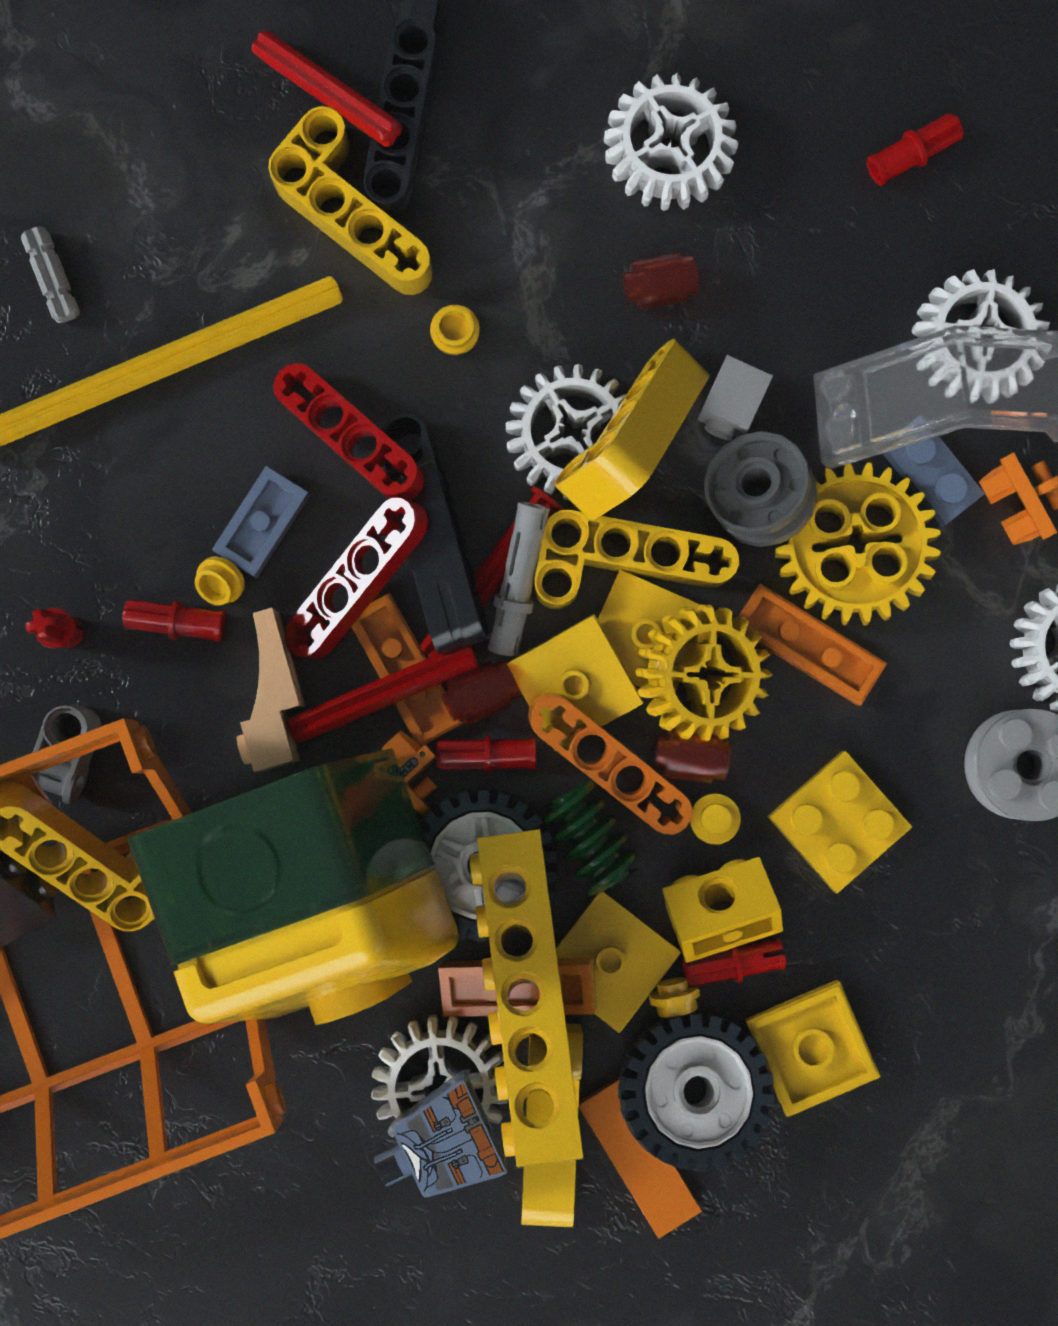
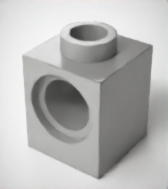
(734, 399)

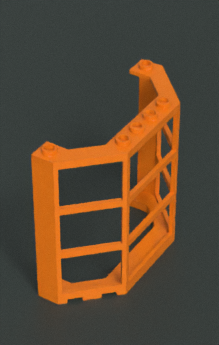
(262, 1087)

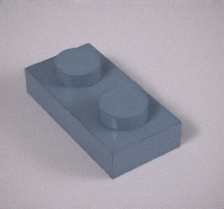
(938, 475)
(261, 522)

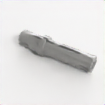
(514, 598)

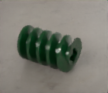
(590, 838)

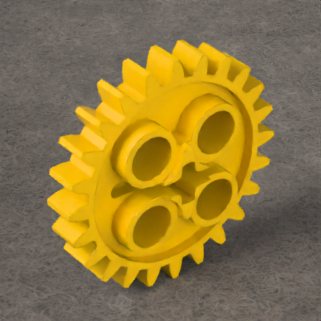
(863, 588)

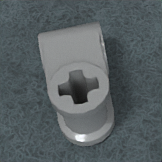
(70, 776)

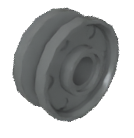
(743, 466)

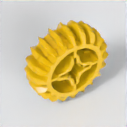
(703, 652)

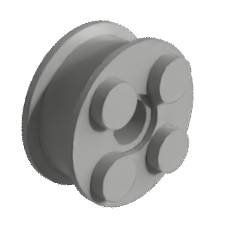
(993, 758)

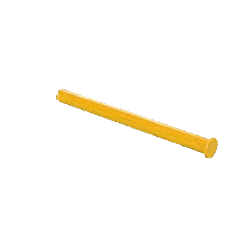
(168, 359)

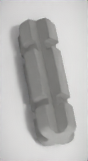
(50, 274)

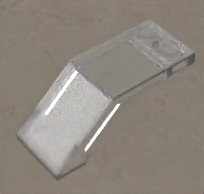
(938, 387)

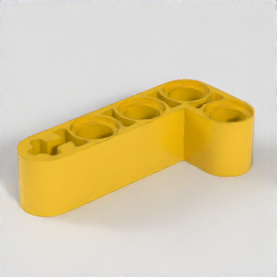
(357, 212)
(635, 434)
(636, 561)
(31, 820)
(550, 1188)

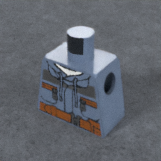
(444, 1142)

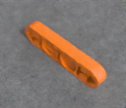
(613, 759)

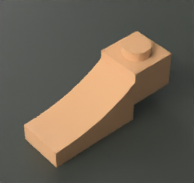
(266, 735)

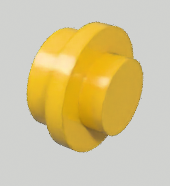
(455, 329)
(219, 581)
(715, 819)
(674, 998)

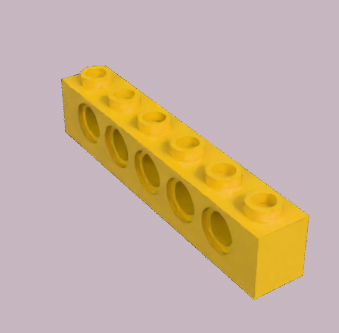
(522, 858)

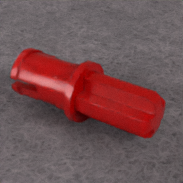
(914, 148)
(174, 620)
(55, 628)
(486, 754)
(735, 963)

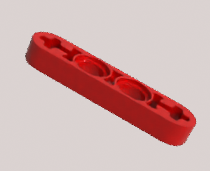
(348, 432)
(350, 573)

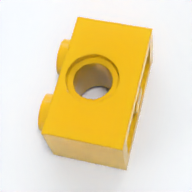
(708, 931)

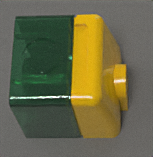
(298, 895)

